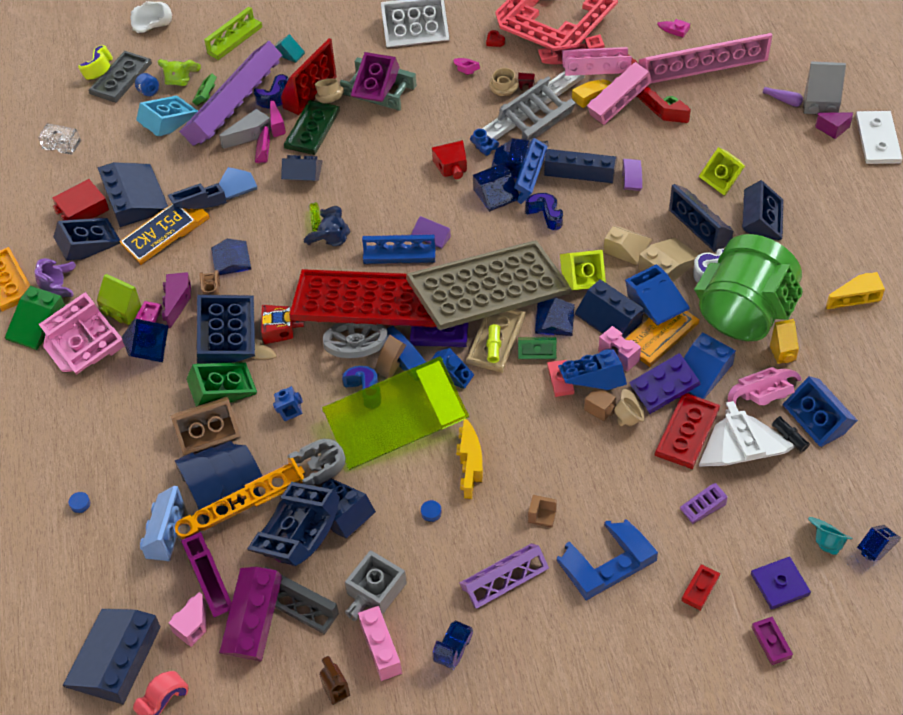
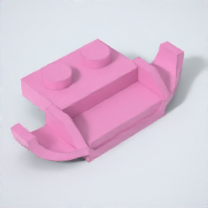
(764, 386)

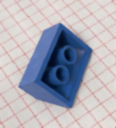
(819, 411)

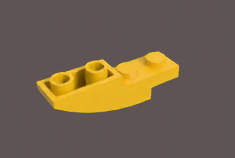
(470, 457)

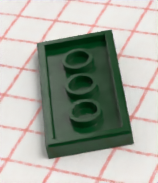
(312, 127)

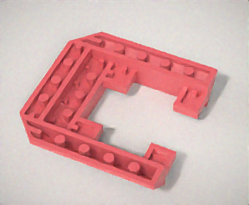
(519, 19)

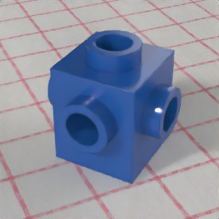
(288, 403)

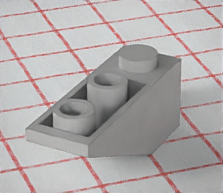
(245, 130)

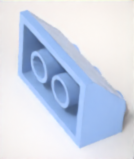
(160, 530)

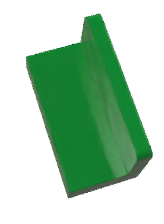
(537, 348)

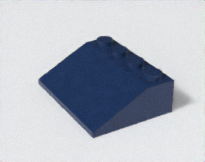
(132, 191)
(225, 328)
(113, 654)

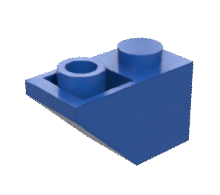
(458, 371)

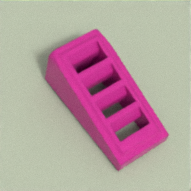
(277, 122)

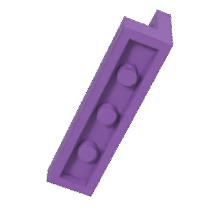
(501, 567)

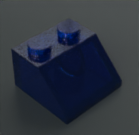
(512, 155)
(495, 187)

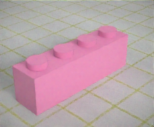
(619, 93)

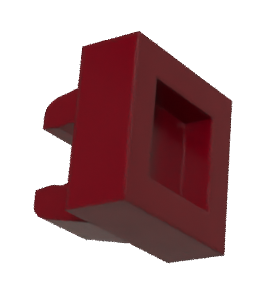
(526, 79)

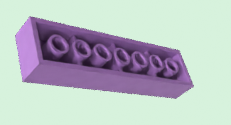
(231, 94)

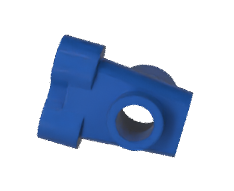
(483, 142)

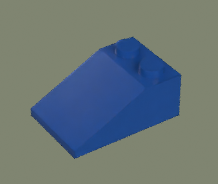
(709, 362)

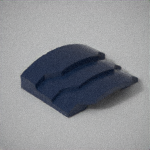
(218, 474)
(297, 524)

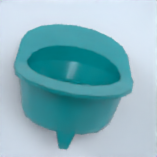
(828, 537)

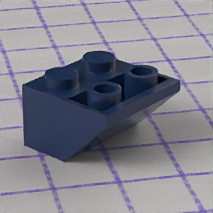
(301, 169)

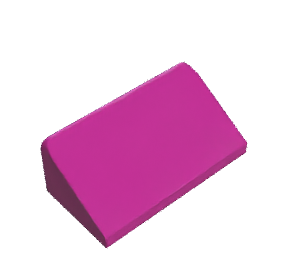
(262, 148)

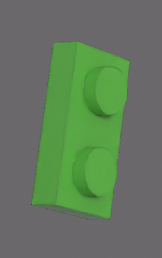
(203, 92)

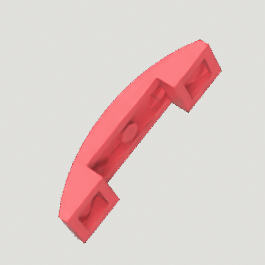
(555, 57)

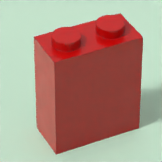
(80, 202)

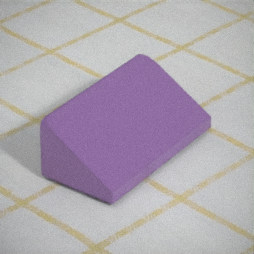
(428, 227)

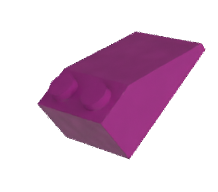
(375, 77)

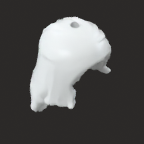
(150, 16)

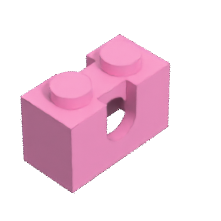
(628, 351)

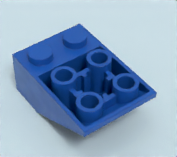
(656, 294)
(595, 371)

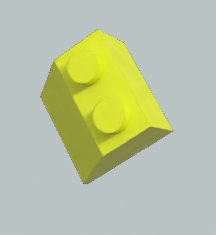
(583, 268)

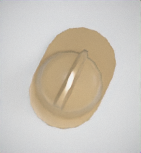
(629, 409)

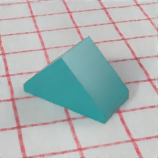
(289, 49)

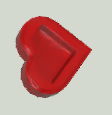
(495, 39)

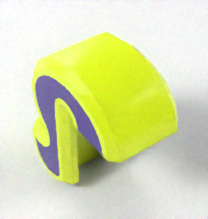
(98, 65)

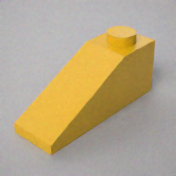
(859, 290)

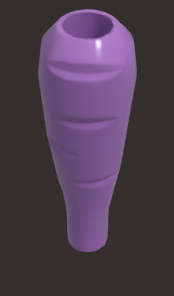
(788, 97)

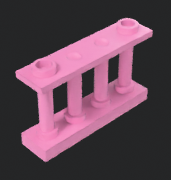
(595, 61)

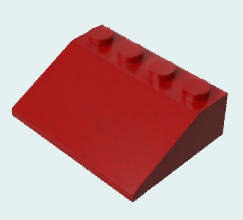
(302, 82)

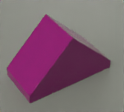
(834, 123)

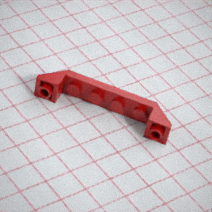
(675, 112)

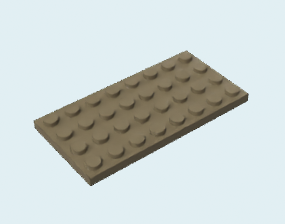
(487, 284)

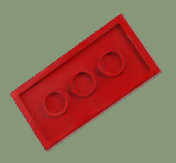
(687, 430)

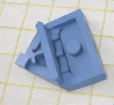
(237, 182)

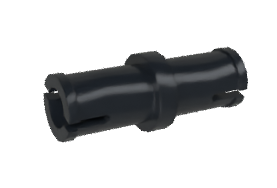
(790, 434)

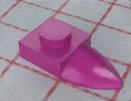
(676, 28)
(466, 65)

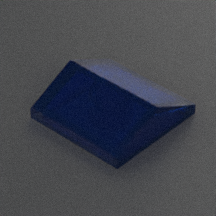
(231, 256)
(555, 317)

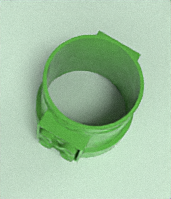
(749, 287)

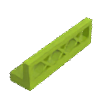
(234, 36)

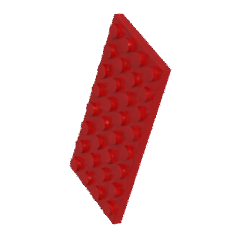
(357, 299)

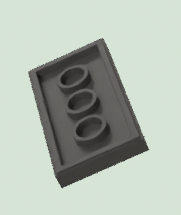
(120, 76)

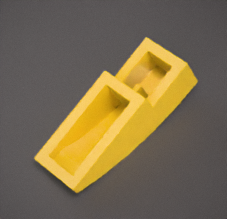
(586, 92)

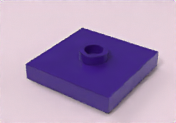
(780, 583)

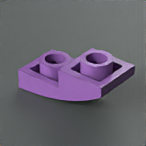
(632, 174)

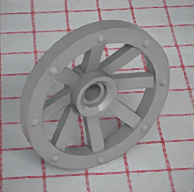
(355, 344)

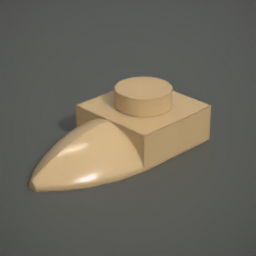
(262, 351)

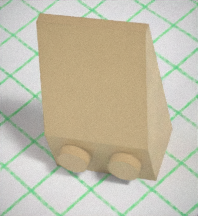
(670, 255)

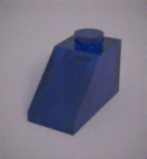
(878, 542)

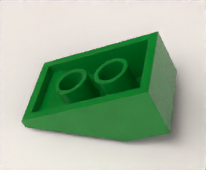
(31, 310)
(220, 380)

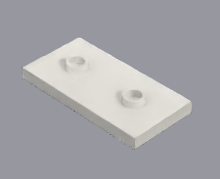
(878, 137)

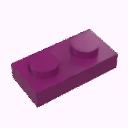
(772, 640)

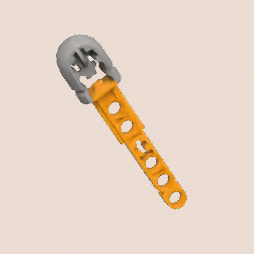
(331, 457)

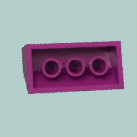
(251, 613)

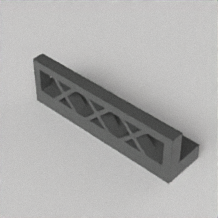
(309, 598)

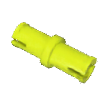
(493, 343)

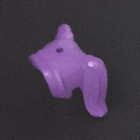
(51, 277)

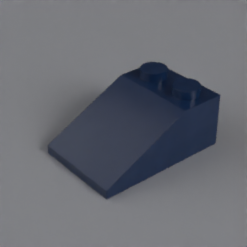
(84, 237)

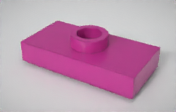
(149, 311)

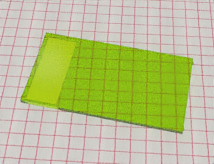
(395, 412)

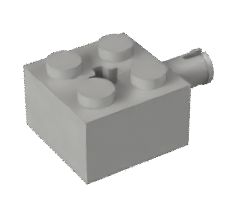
(374, 584)

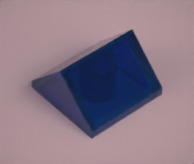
(146, 340)

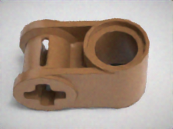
(210, 283)

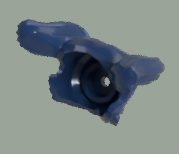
(331, 228)

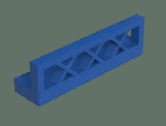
(530, 169)
(399, 252)

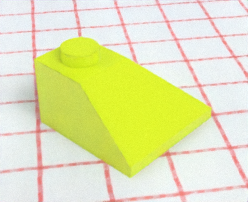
(722, 170)

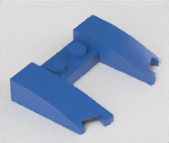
(591, 581)

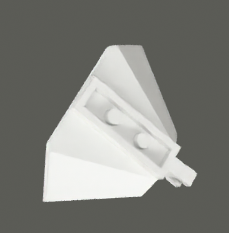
(742, 439)

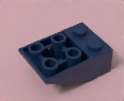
(352, 510)

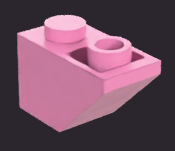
(190, 621)

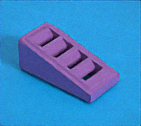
(716, 497)

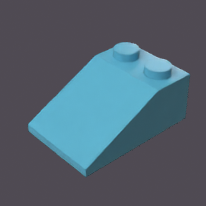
(164, 114)

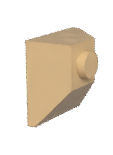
(625, 244)

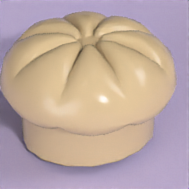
(503, 82)
(328, 91)

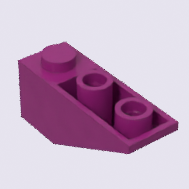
(177, 295)

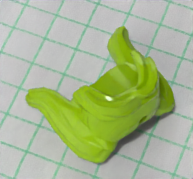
(181, 71)

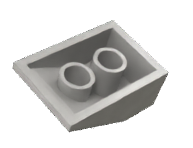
(824, 87)

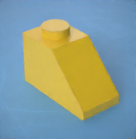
(784, 341)

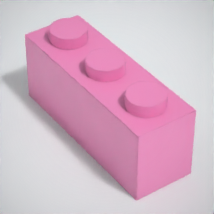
(380, 643)

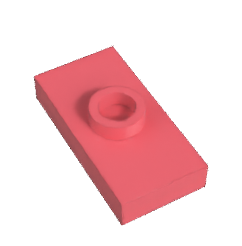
(559, 386)

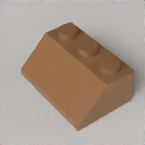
(205, 425)

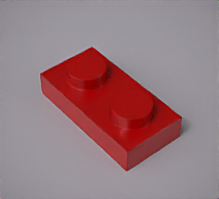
(700, 587)

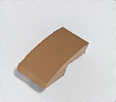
(388, 356)

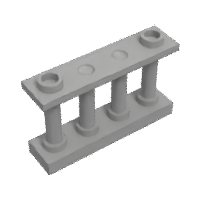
(540, 124)

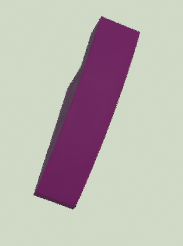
(207, 574)

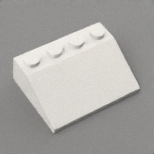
(414, 22)

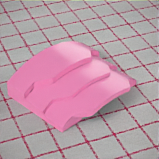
(79, 335)

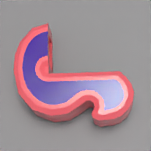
(160, 692)

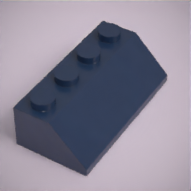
(580, 166)
(699, 218)

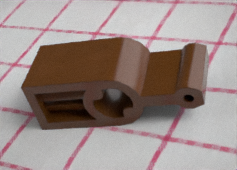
(333, 681)

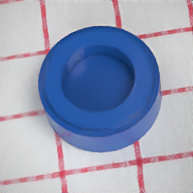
(79, 502)
(431, 511)

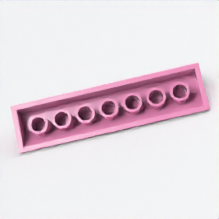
(708, 58)

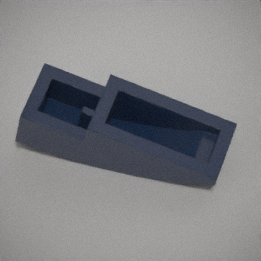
(198, 197)

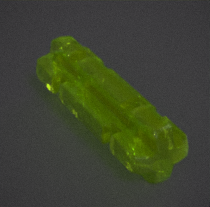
(314, 215)

